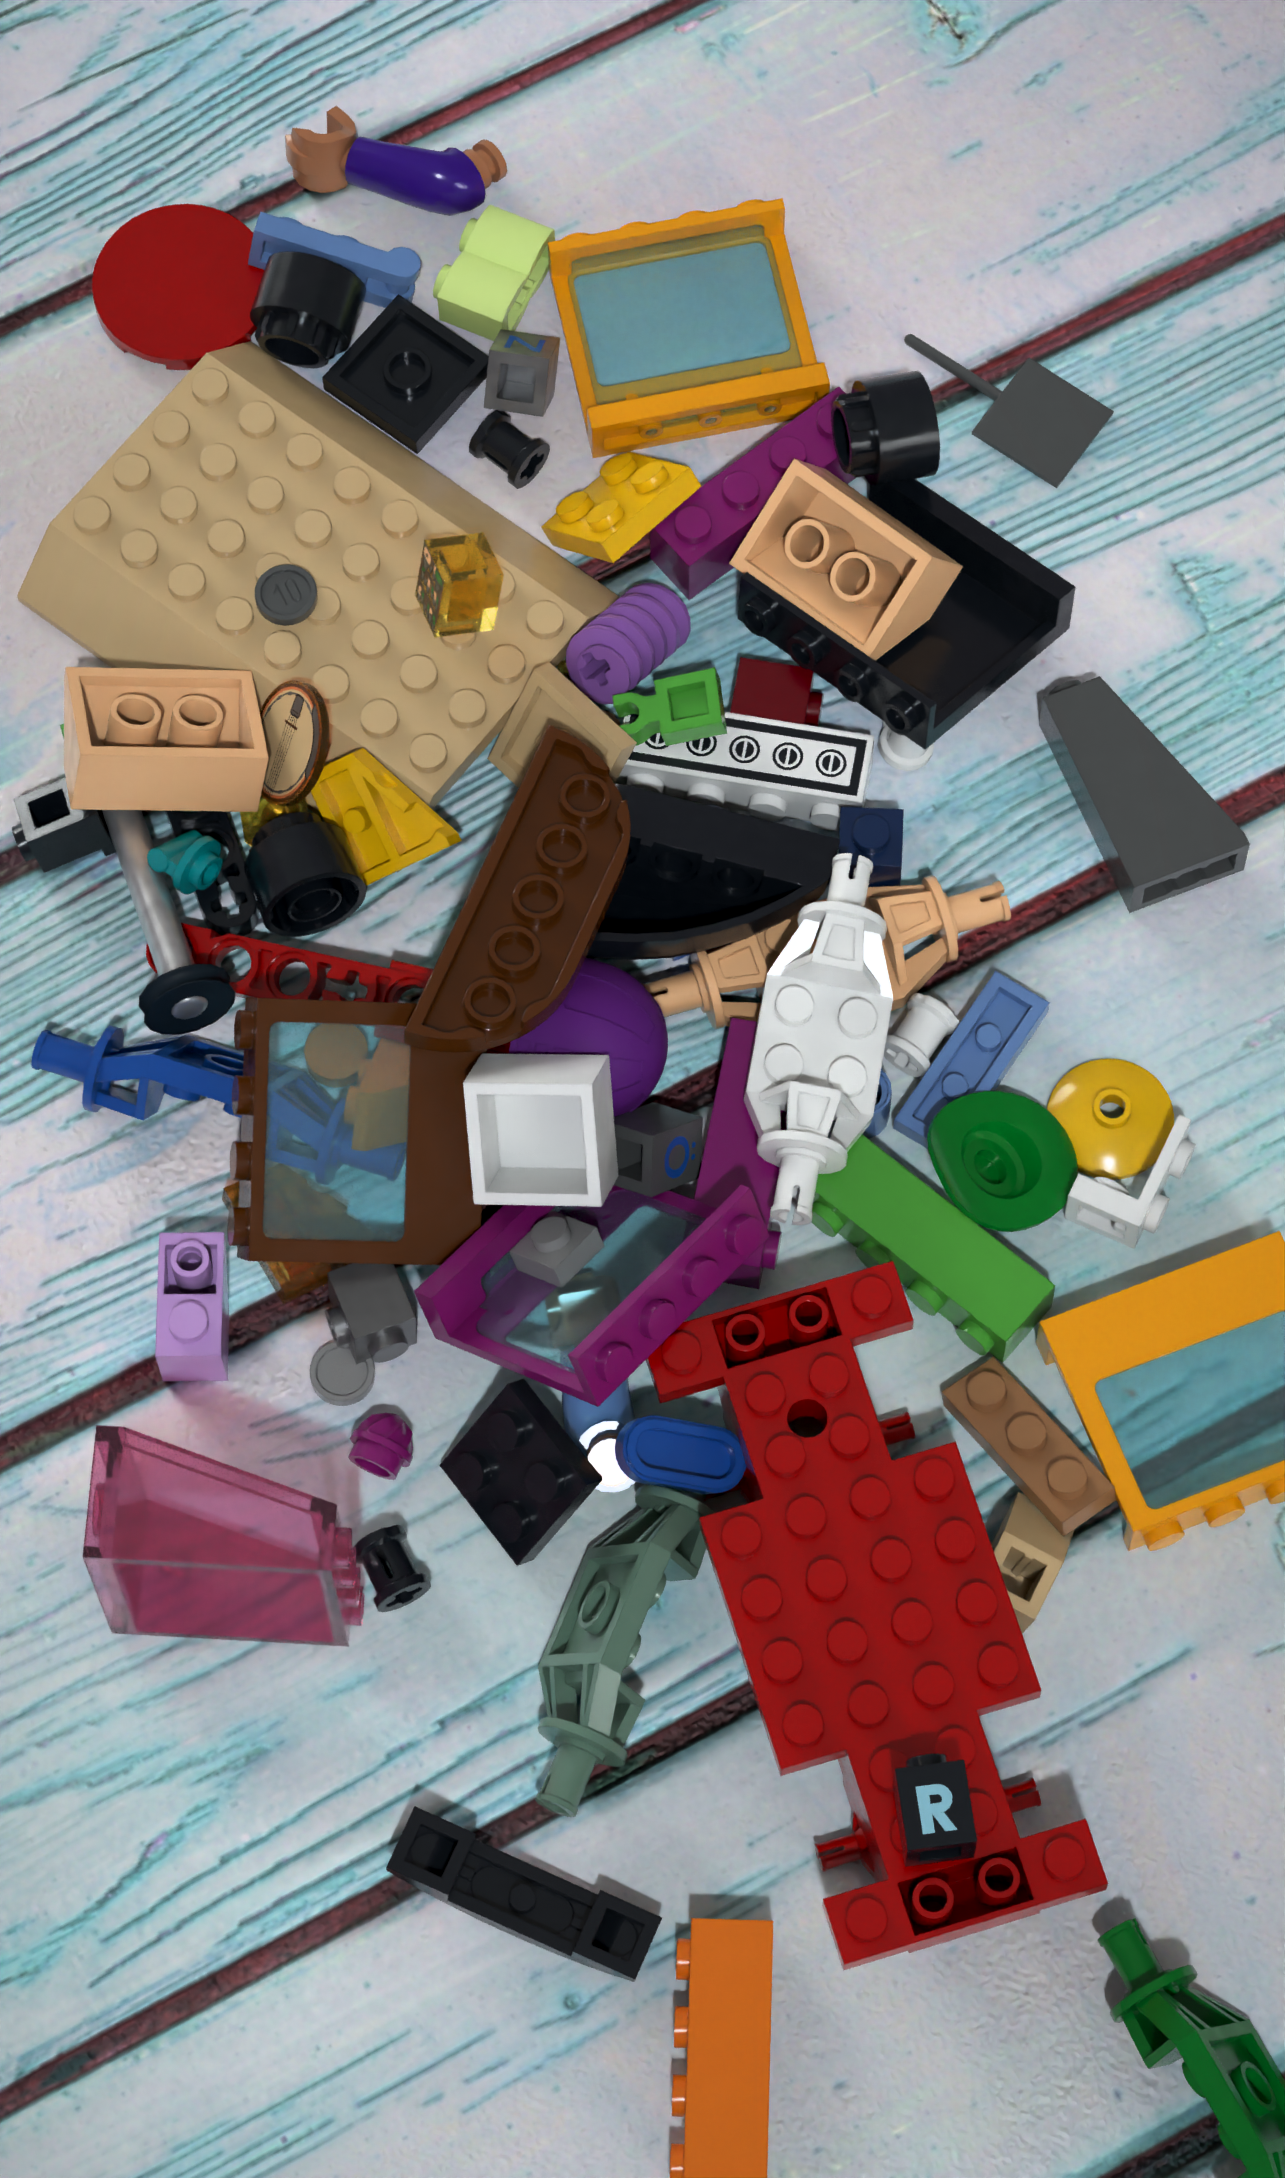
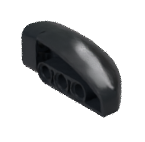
(706, 878)

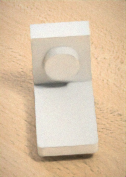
(1109, 1209)

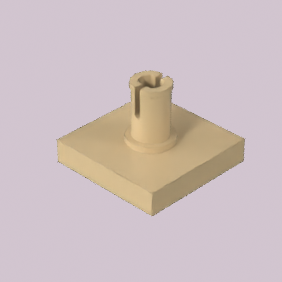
(557, 702)

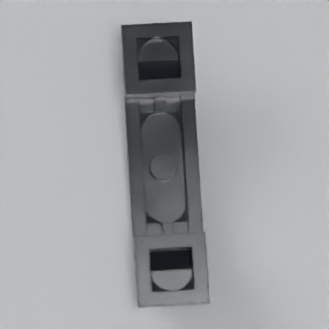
(522, 1898)

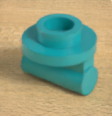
(189, 859)

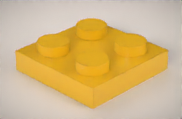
(620, 506)

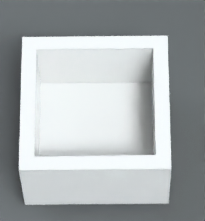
(541, 1129)

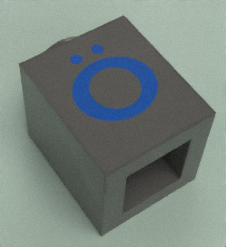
(657, 1148)

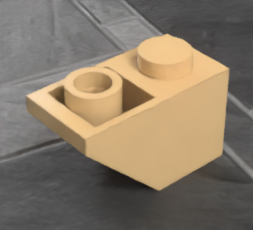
(1029, 1557)

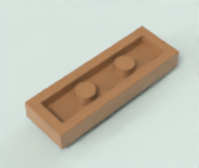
(1028, 1446)

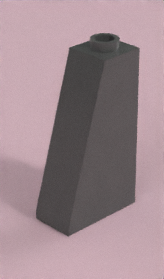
(1136, 797)

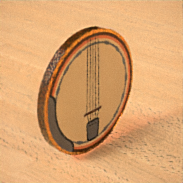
(296, 741)

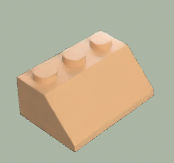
(845, 560)
(163, 740)

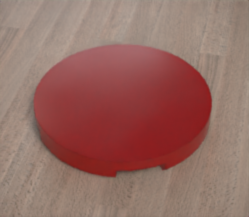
(177, 284)

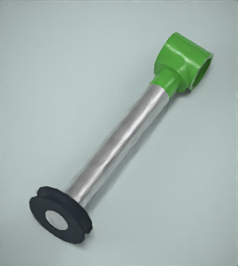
(185, 993)

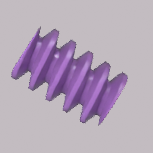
(627, 641)

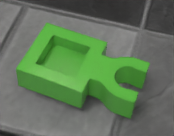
(681, 710)

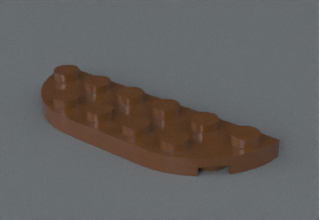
(530, 905)

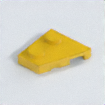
(379, 815)

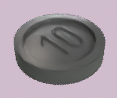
(286, 594)

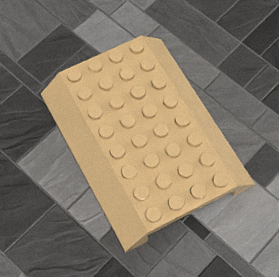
(270, 472)

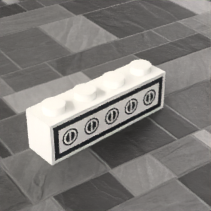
(760, 768)

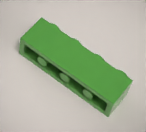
(936, 1250)

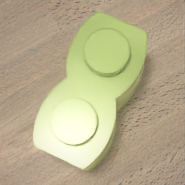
(494, 274)

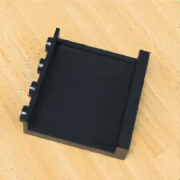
(980, 635)

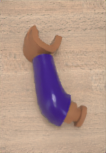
(423, 178)

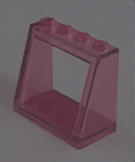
(213, 1549)

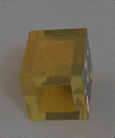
(459, 584)

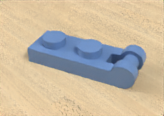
(381, 271)

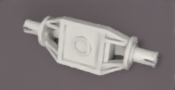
(820, 1039)

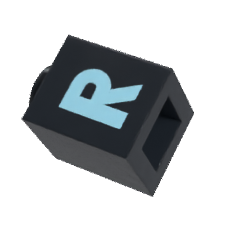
(934, 1810)

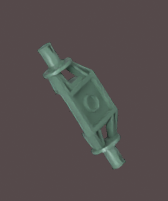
(601, 1637)

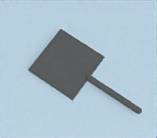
(1034, 419)

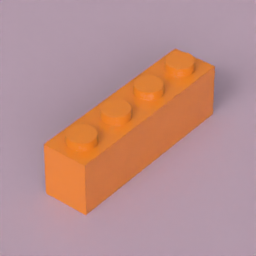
(726, 2049)

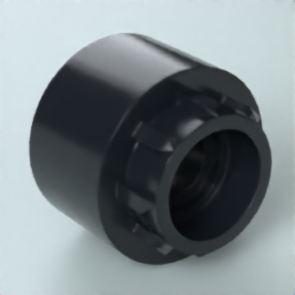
(306, 309)
(887, 429)
(303, 875)

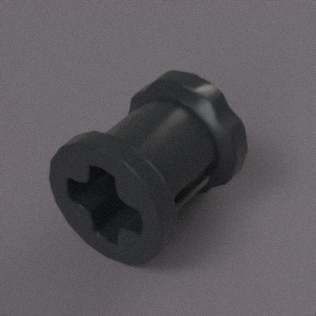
(509, 449)
(388, 1546)

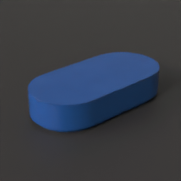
(680, 1455)

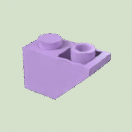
(192, 1307)

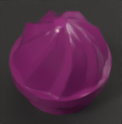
(382, 1445)

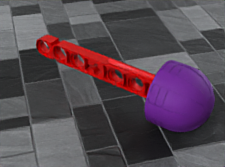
(600, 1016)

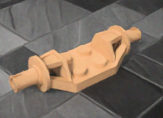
(909, 916)

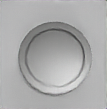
(338, 1377)

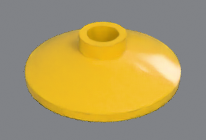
(1117, 1145)

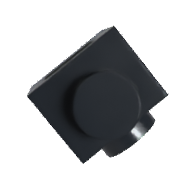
(55, 831)

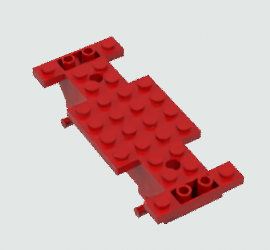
(869, 1611)

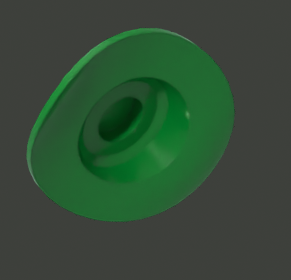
(1002, 1159)

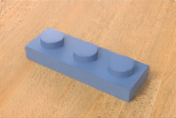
(975, 1054)

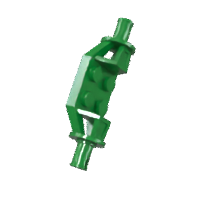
(1218, 2047)

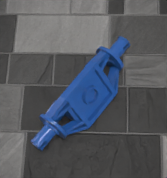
(173, 1065)

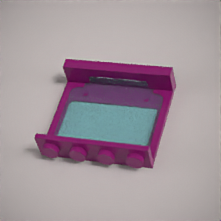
(596, 1330)

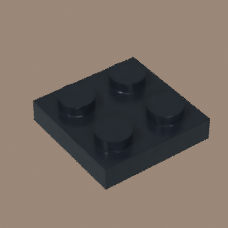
(407, 374)
(520, 1472)

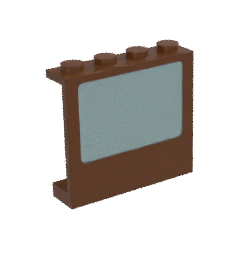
(347, 1137)

